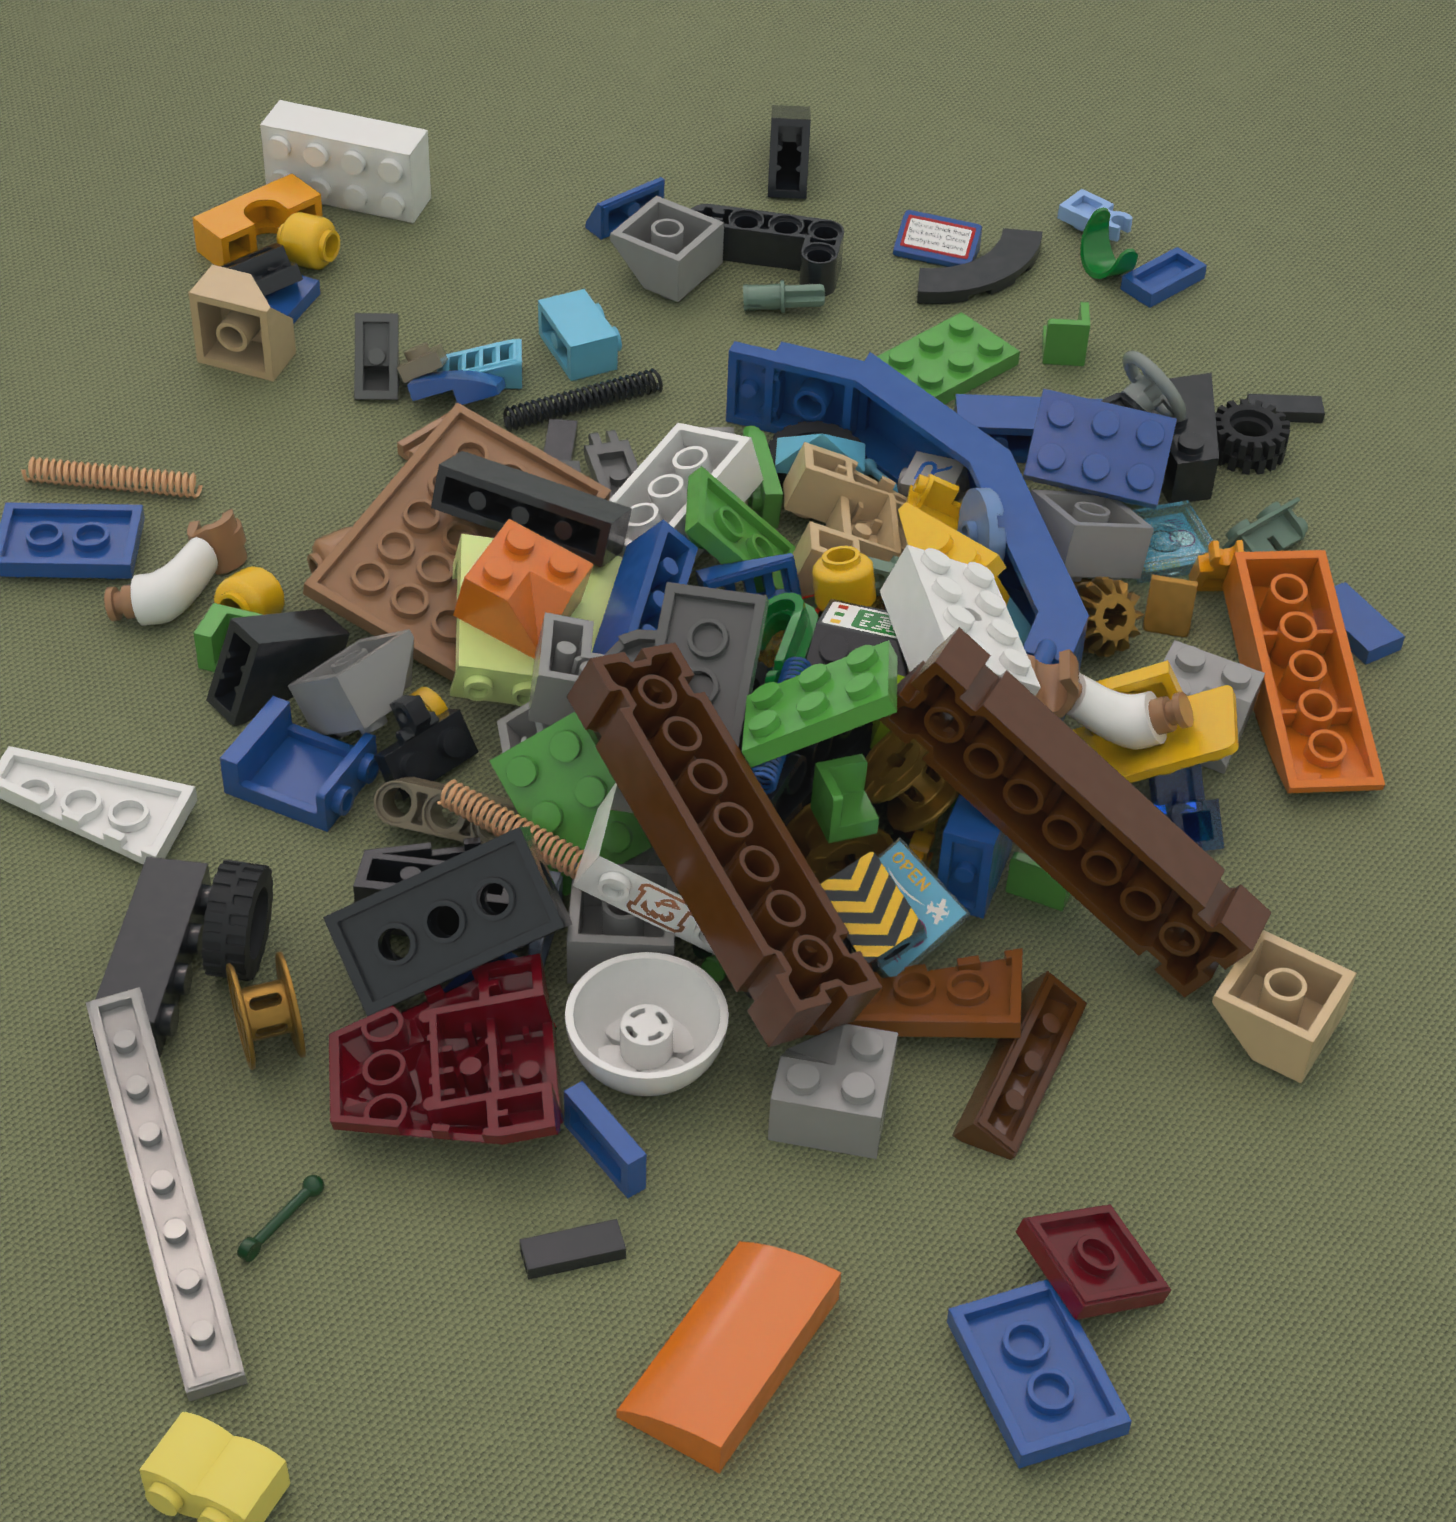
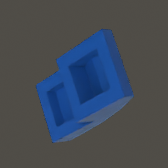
(466, 385)

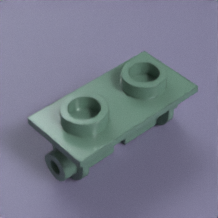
(1274, 524)

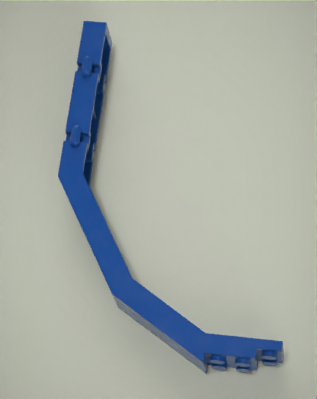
(896, 421)

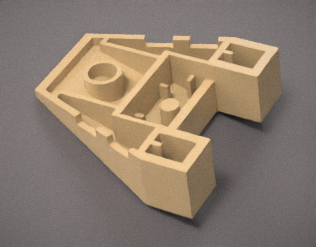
(851, 504)

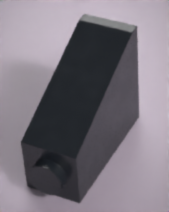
(789, 152)
(267, 655)

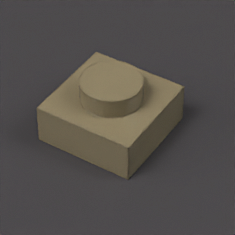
(421, 361)

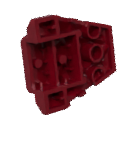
(457, 1065)

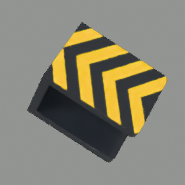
(874, 911)

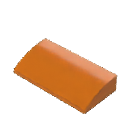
(732, 1352)

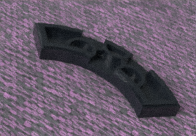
(990, 273)

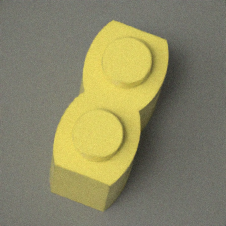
(212, 1474)

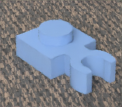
(1081, 206)

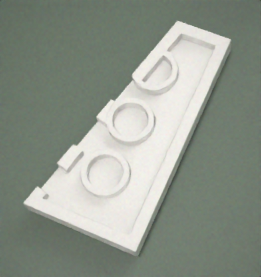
(104, 804)

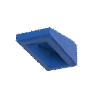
(745, 571)

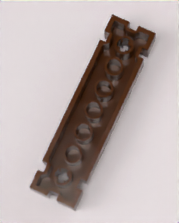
(1075, 815)
(723, 843)

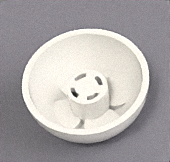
(646, 1022)

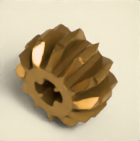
(1110, 615)

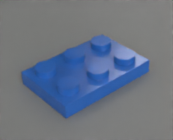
(1099, 448)
(70, 540)
(1037, 1373)

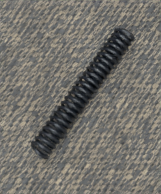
(583, 401)

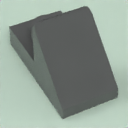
(376, 356)

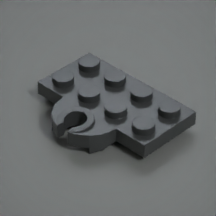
(719, 640)

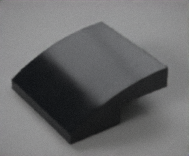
(268, 268)

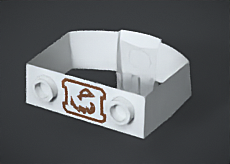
(631, 891)

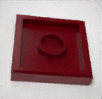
(1093, 1261)

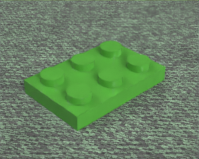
(952, 357)
(729, 527)
(820, 703)
(561, 784)

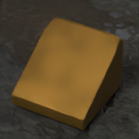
(1170, 606)

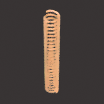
(101, 473)
(490, 828)

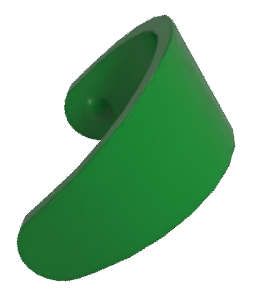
(1097, 252)

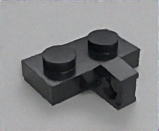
(425, 743)

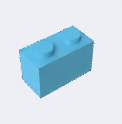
(578, 334)

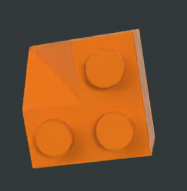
(518, 583)

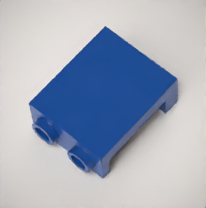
(297, 768)

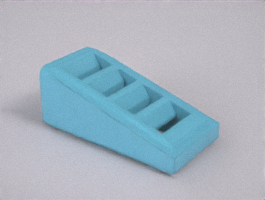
(498, 358)

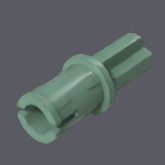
(782, 296)

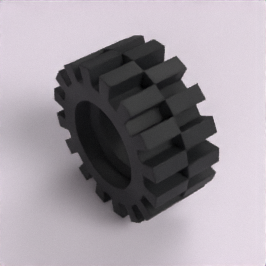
(1251, 436)

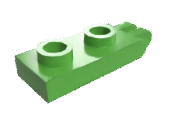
(768, 496)

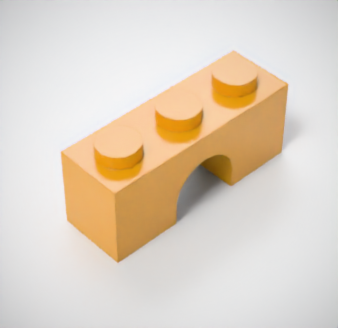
(232, 227)

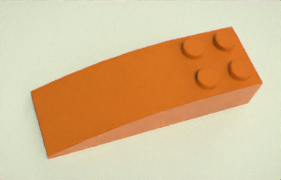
(1310, 695)

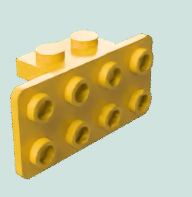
(1209, 738)

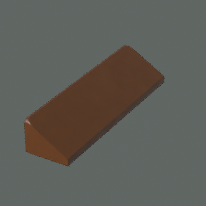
(1021, 1069)

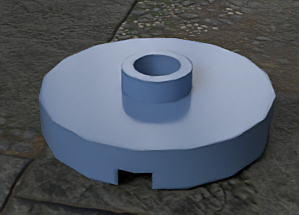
(979, 519)

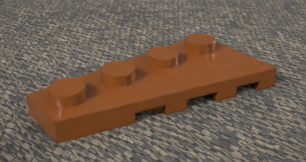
(949, 1002)

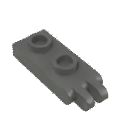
(610, 461)

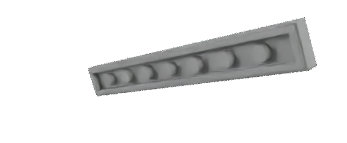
(166, 1196)

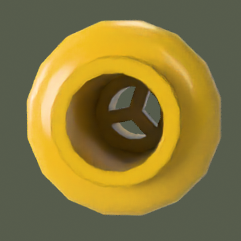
(309, 240)
(844, 576)
(252, 591)

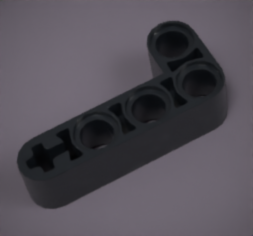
(782, 242)

